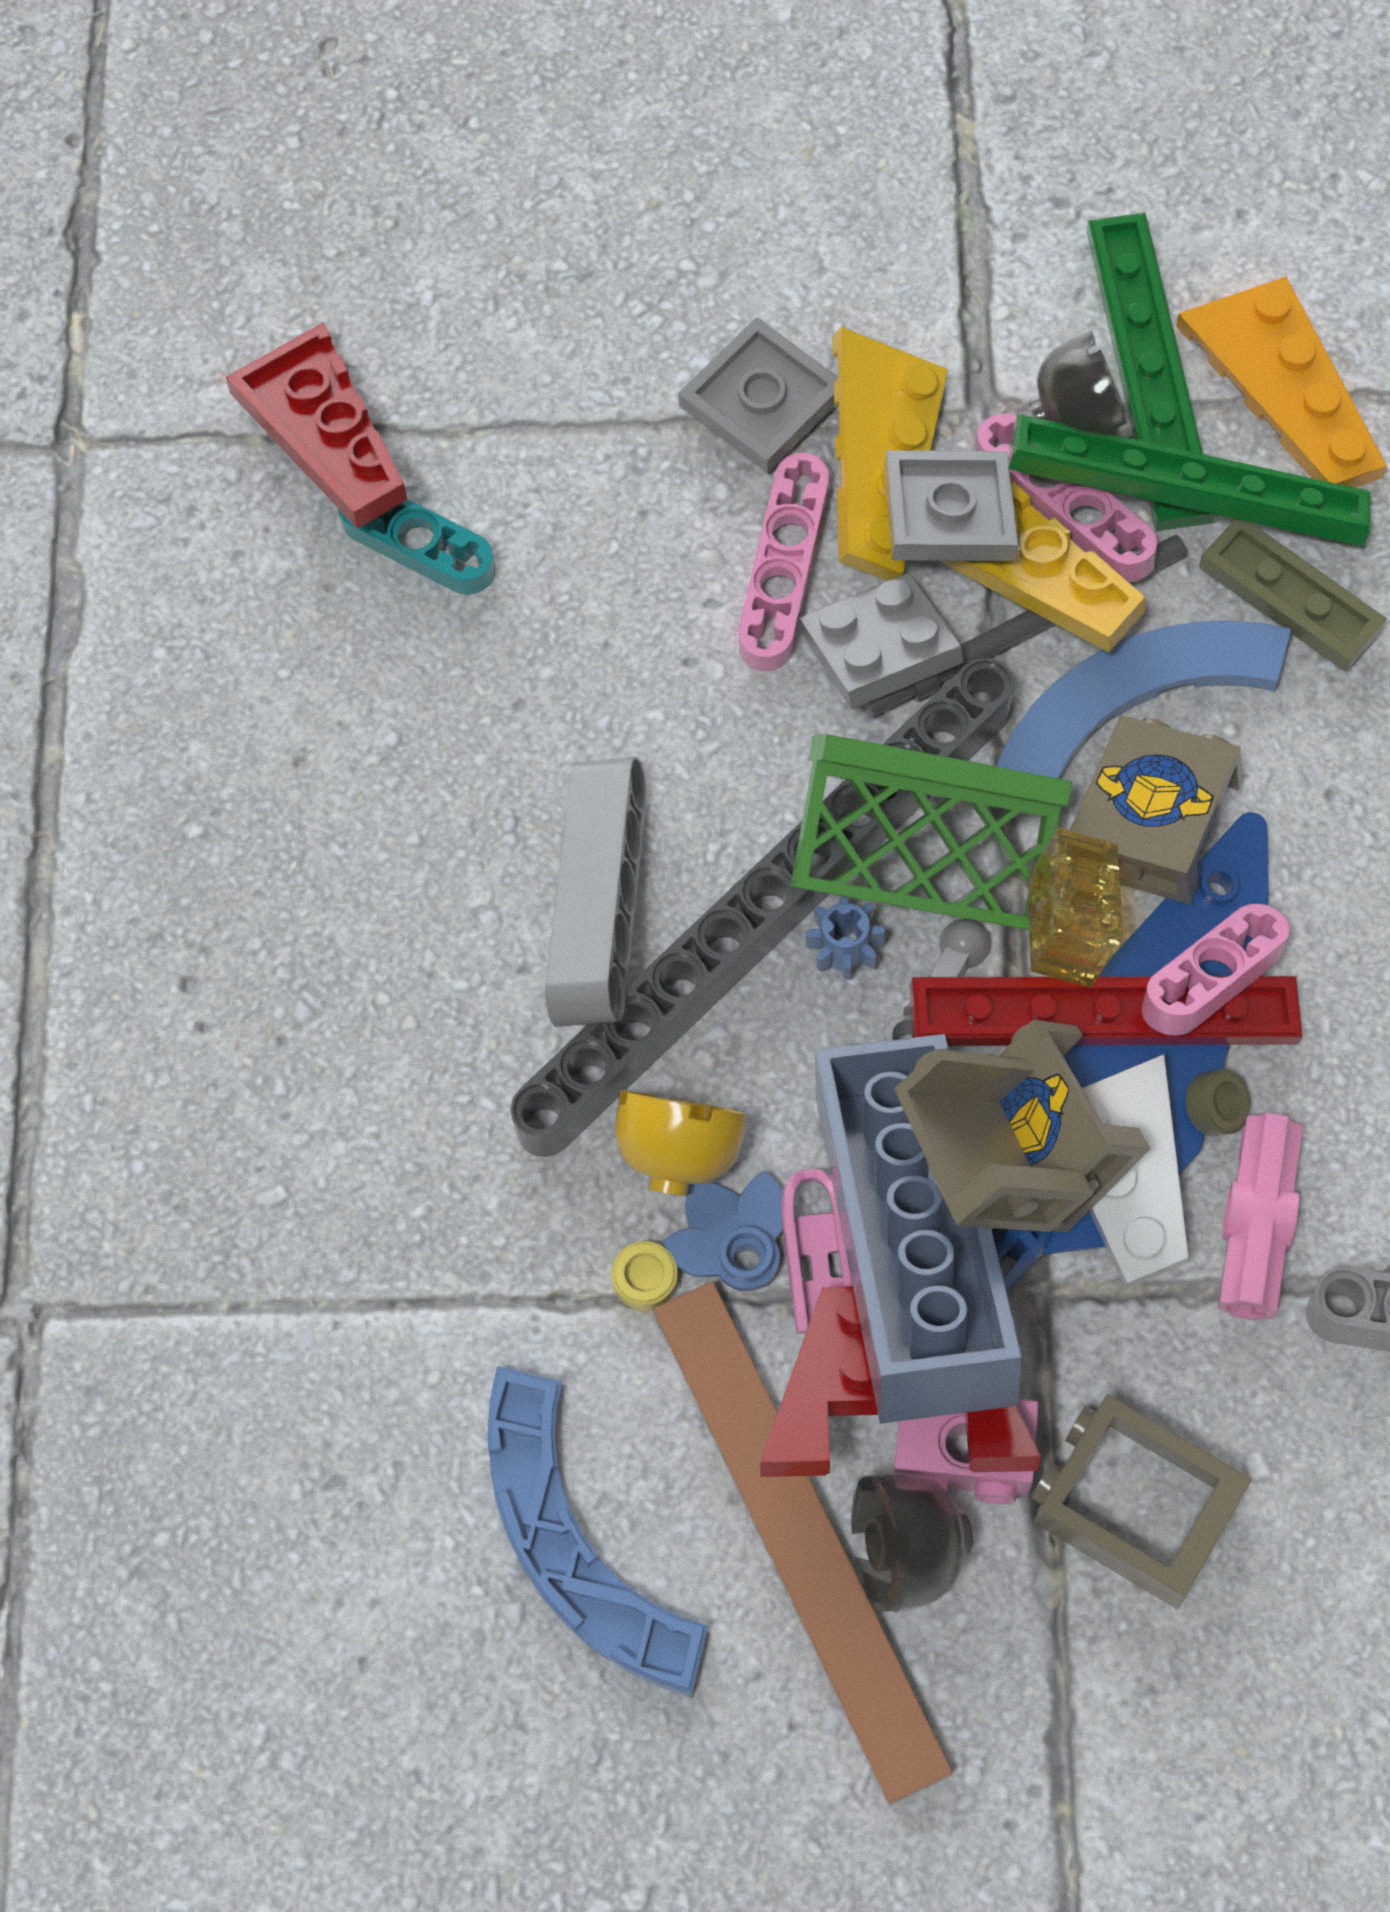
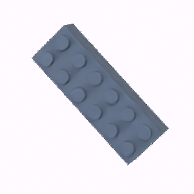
(921, 1285)

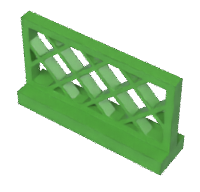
(923, 776)

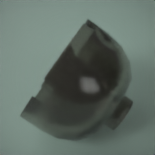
(1080, 390)
(910, 1540)

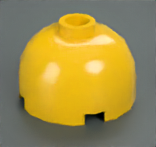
(677, 1140)

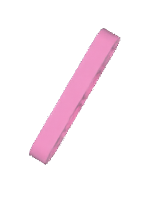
(1066, 496)
(782, 560)

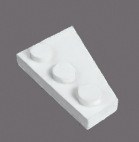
(1144, 1210)

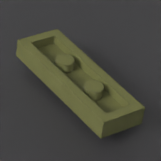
(1292, 593)

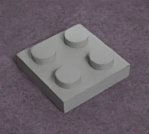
(760, 394)
(950, 506)
(881, 640)

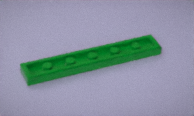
(1145, 346)
(1191, 480)

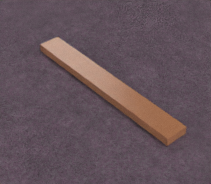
(803, 1549)

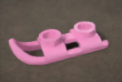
(811, 1237)

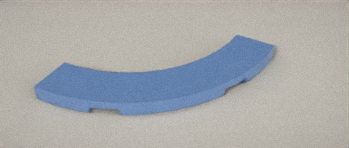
(1136, 672)
(557, 1554)

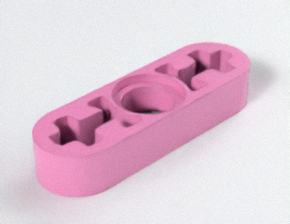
(1208, 992)

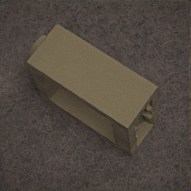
(1056, 1484)

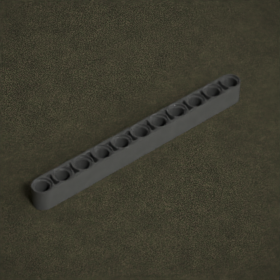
(738, 918)

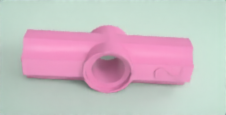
(1260, 1217)

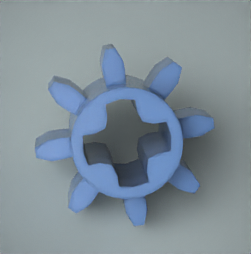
(846, 953)

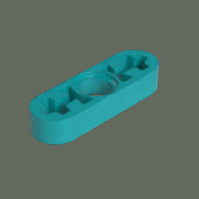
(431, 559)

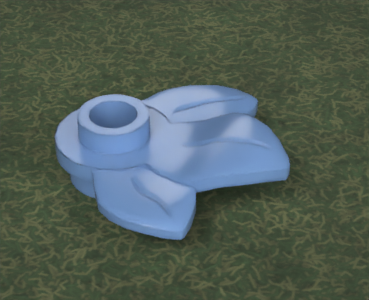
(727, 1225)

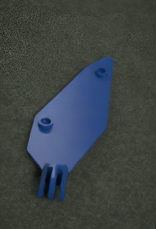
(1241, 868)

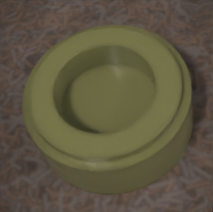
(1217, 1102)

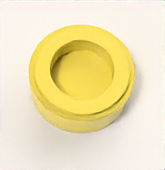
(644, 1275)

